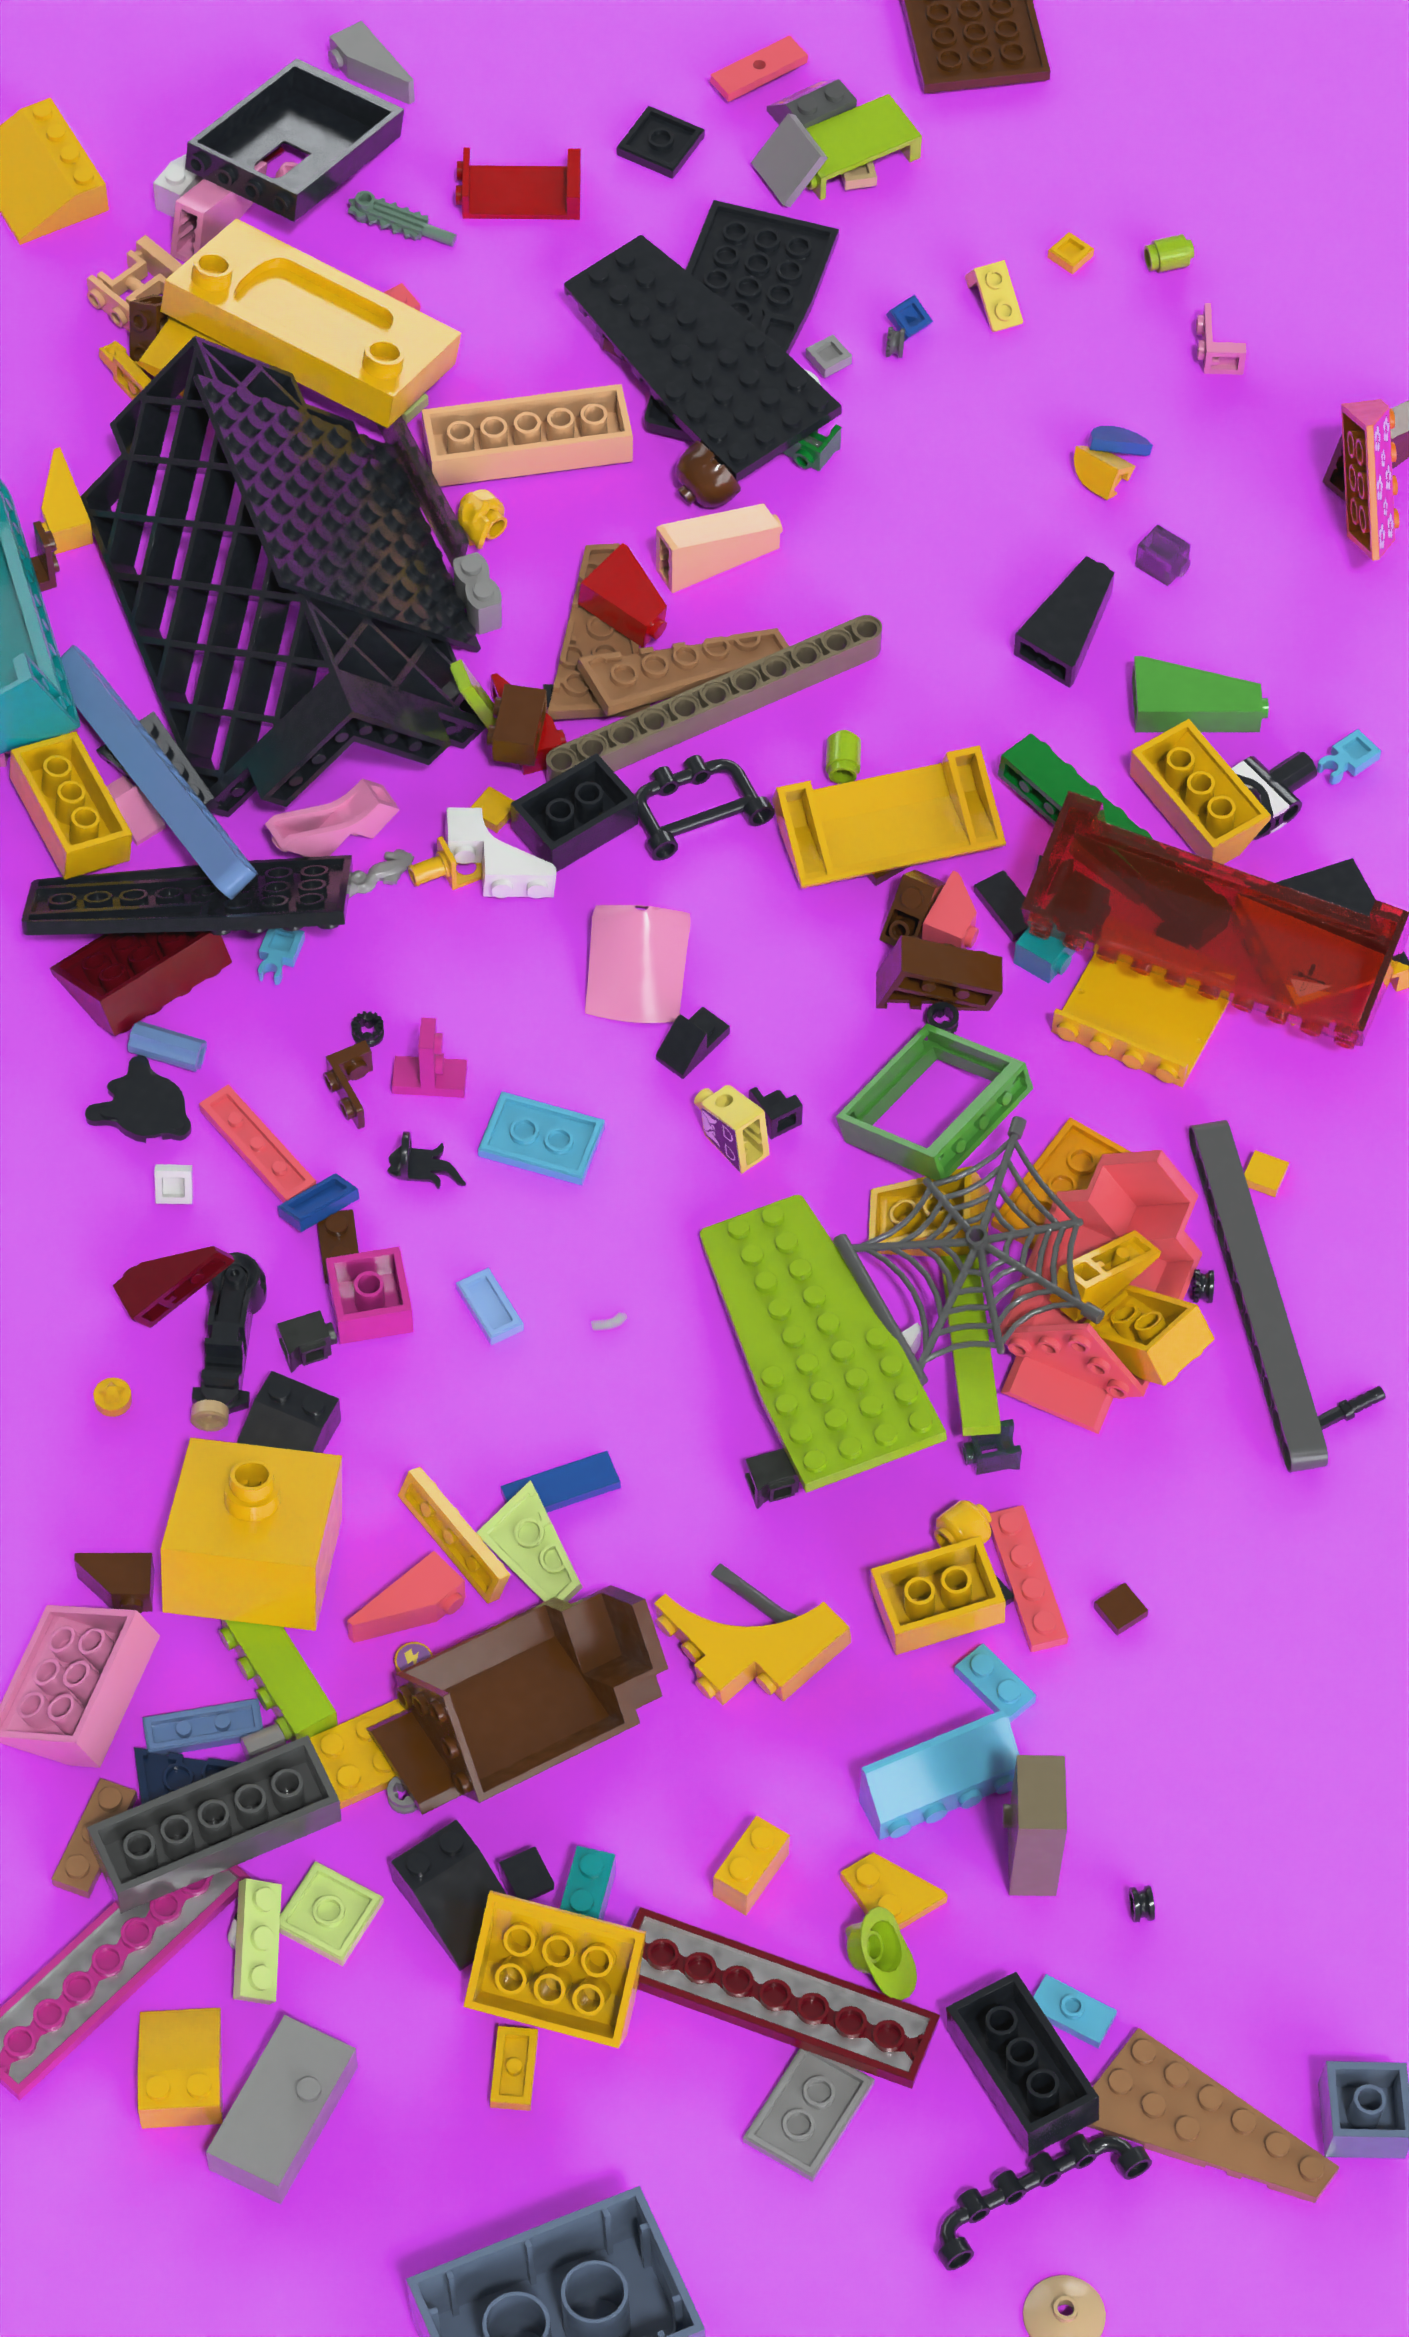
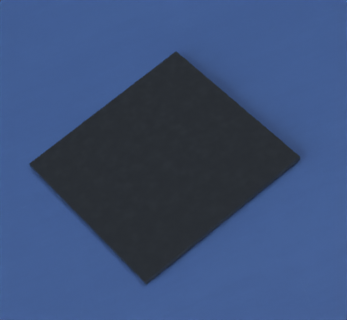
(336, 514)

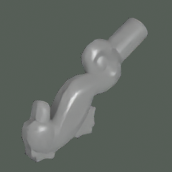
(385, 871)

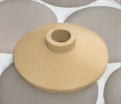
(1042, 2314)

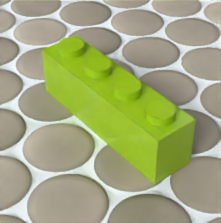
(282, 1678)

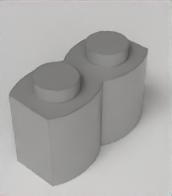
(478, 592)

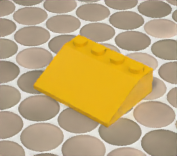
(45, 174)
(556, 1969)

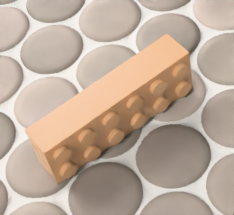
(528, 435)

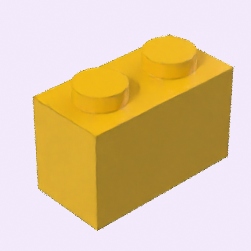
(751, 1865)

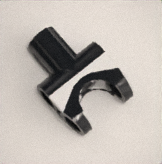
(1276, 786)

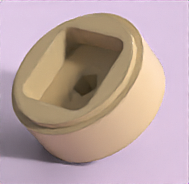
(209, 1415)

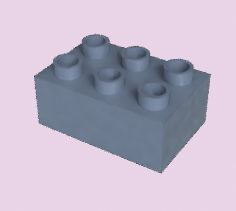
(570, 2277)

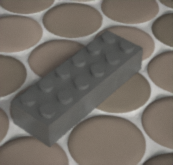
(214, 1824)

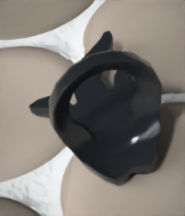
(421, 1164)

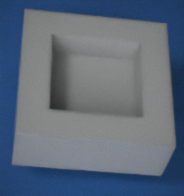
(828, 356)

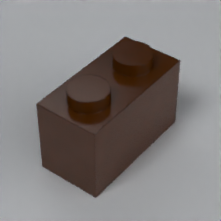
(518, 724)

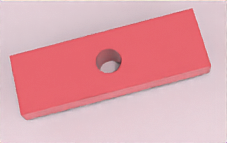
(758, 68)

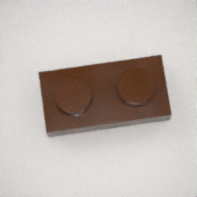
(337, 1236)

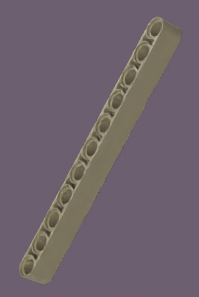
(724, 697)

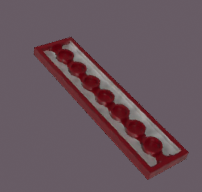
(783, 1999)

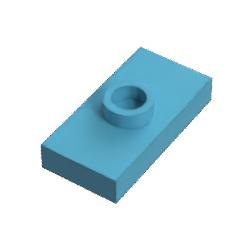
(1074, 2011)

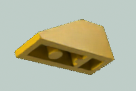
(63, 508)
(1106, 1271)

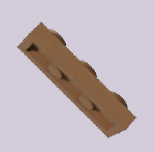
(78, 1867)

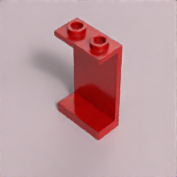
(520, 190)

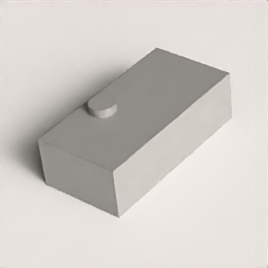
(282, 2109)

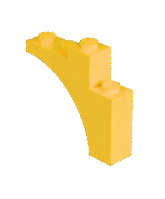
(776, 1654)

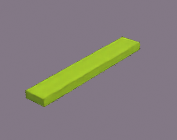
(972, 1364)

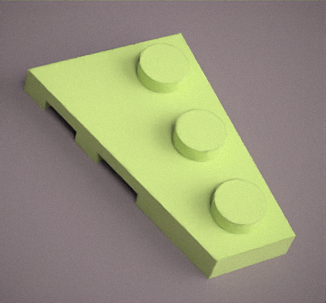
(531, 1547)

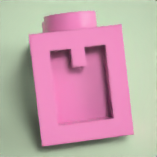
(1218, 356)

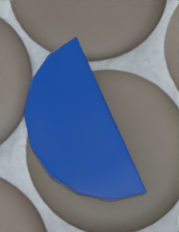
(1118, 441)

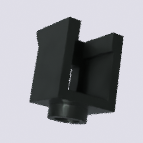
(306, 1339)
(771, 1477)

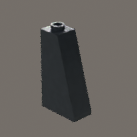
(1065, 624)

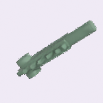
(414, 225)

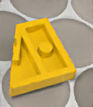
(886, 1885)

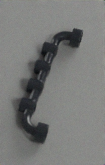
(1044, 2172)

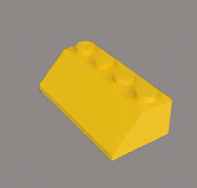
(1198, 792)

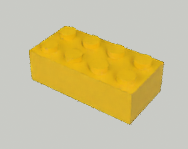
(70, 805)

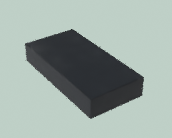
(1003, 902)

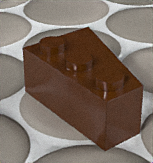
(938, 972)

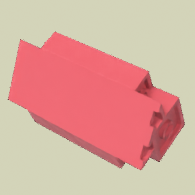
(1065, 1362)

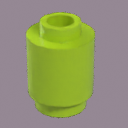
(1169, 253)
(843, 756)

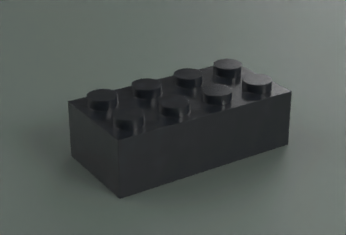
(1022, 2063)

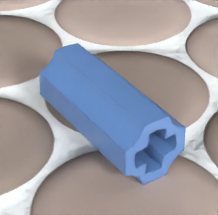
(167, 1046)

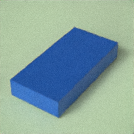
(318, 1202)

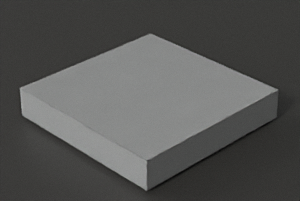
(789, 160)

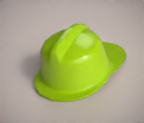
(880, 1950)

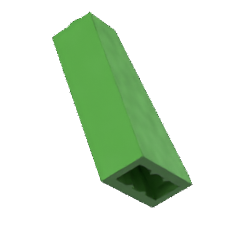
(1212, 701)

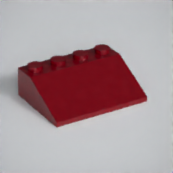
(136, 974)

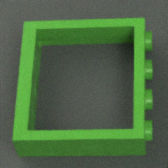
(957, 1142)

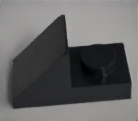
(691, 1041)

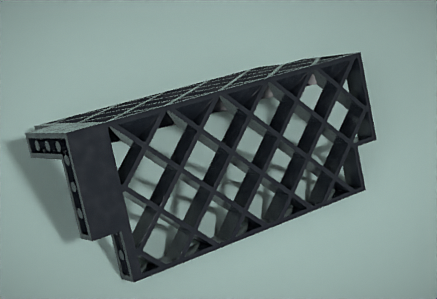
(382, 680)

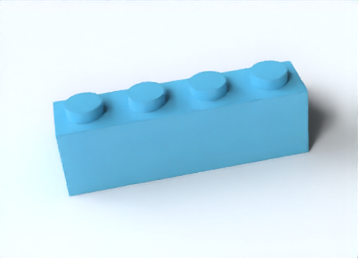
(939, 1776)

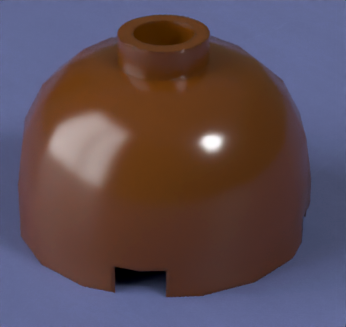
(704, 478)

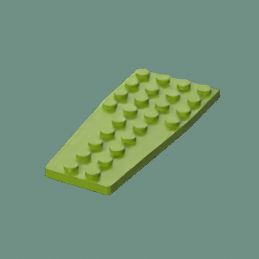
(816, 1347)

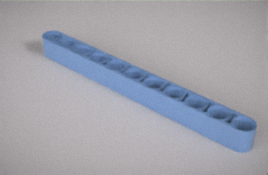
(156, 776)

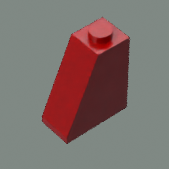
(624, 597)

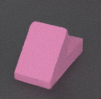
(136, 810)

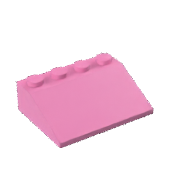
(76, 1683)

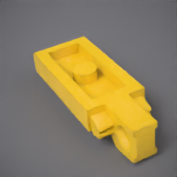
(125, 371)

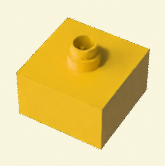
(252, 1534)

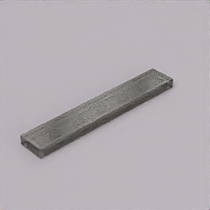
(426, 490)

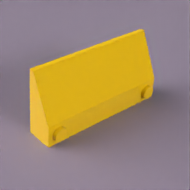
(889, 820)

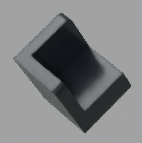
(780, 1112)
(526, 1875)

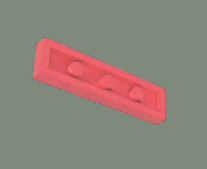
(256, 1144)
(1027, 1579)

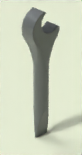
(751, 1594)

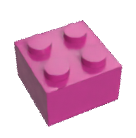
(369, 1295)

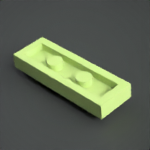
(257, 1941)

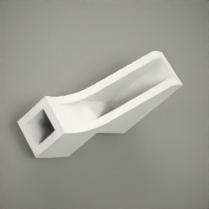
(504, 867)

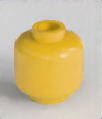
(962, 1523)

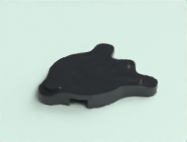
(143, 1105)

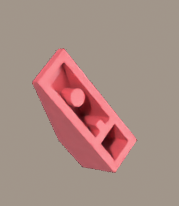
(413, 1600)

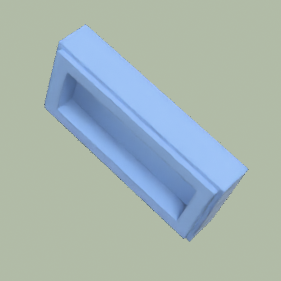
(489, 1306)

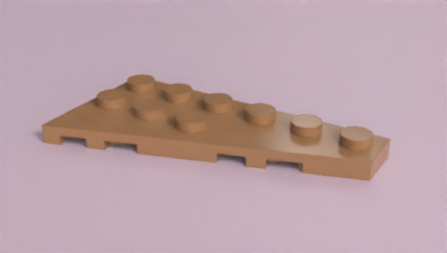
(586, 637)
(1189, 2116)

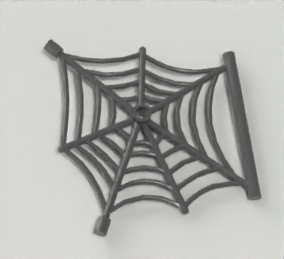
(979, 1246)

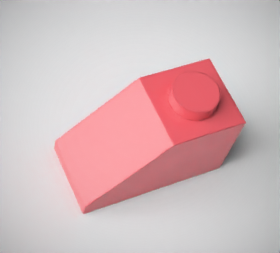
(952, 916)

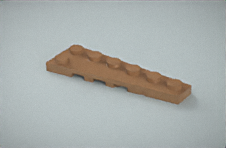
(652, 676)

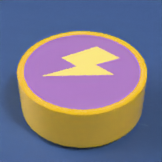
(411, 1654)

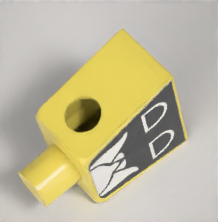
(734, 1126)

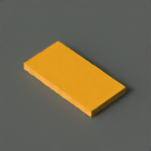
(1063, 1166)

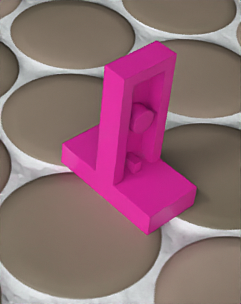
(430, 1072)

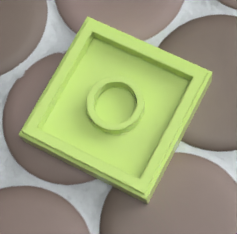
(329, 1913)

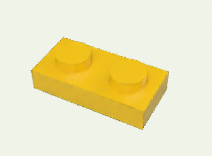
(514, 2068)

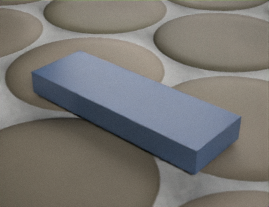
(202, 1727)

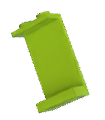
(862, 137)

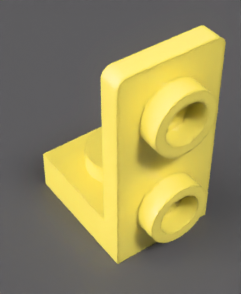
(996, 294)

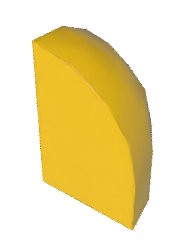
(1101, 470)

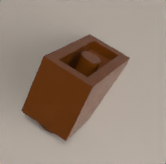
(119, 1578)

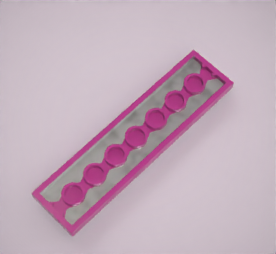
(99, 1975)

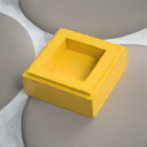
(1070, 253)
(495, 808)
(1265, 1173)

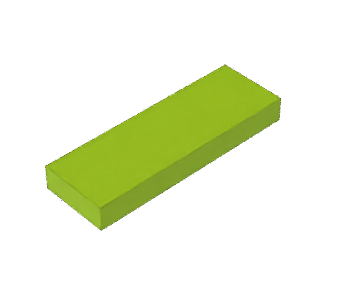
(473, 693)

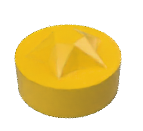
(112, 1397)

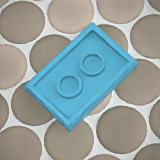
(541, 1138)

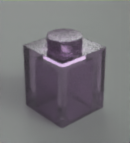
(1163, 555)

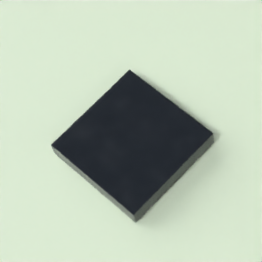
(660, 142)

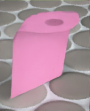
(637, 963)

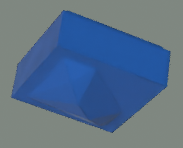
(911, 316)

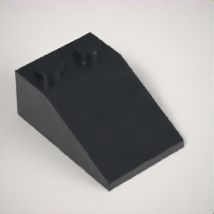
(291, 1416)
(448, 1889)

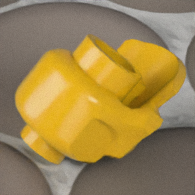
(481, 517)

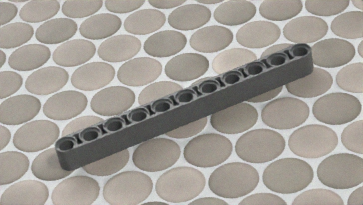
(1258, 1297)

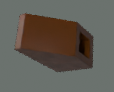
(911, 906)

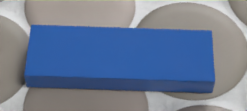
(570, 1482)

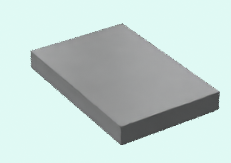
(808, 2112)

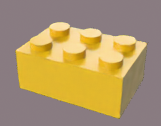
(938, 1595)

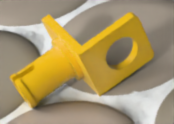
(442, 865)

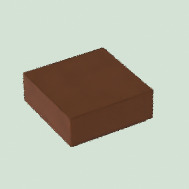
(1121, 1609)

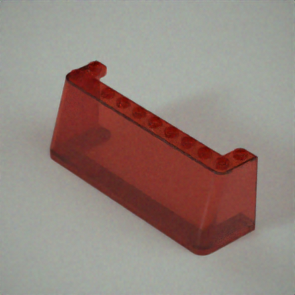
(1213, 926)

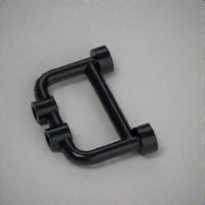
(662, 841)

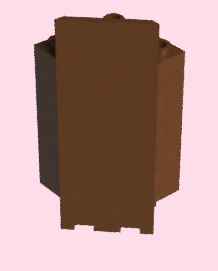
(522, 1697)

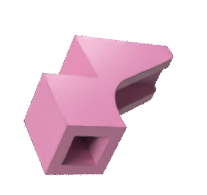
(324, 828)

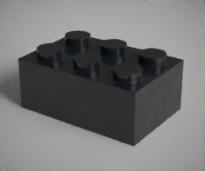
(574, 813)

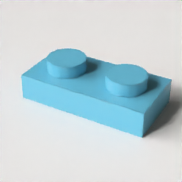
(995, 1682)

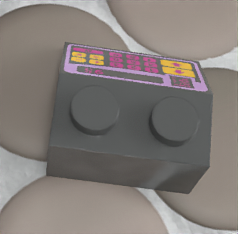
(815, 103)

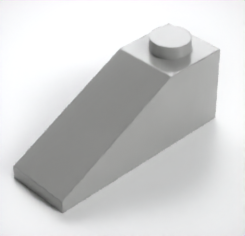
(368, 62)

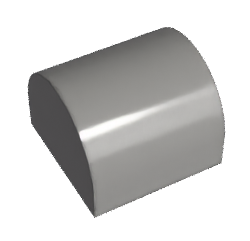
(262, 1741)

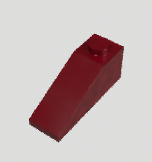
(164, 1283)

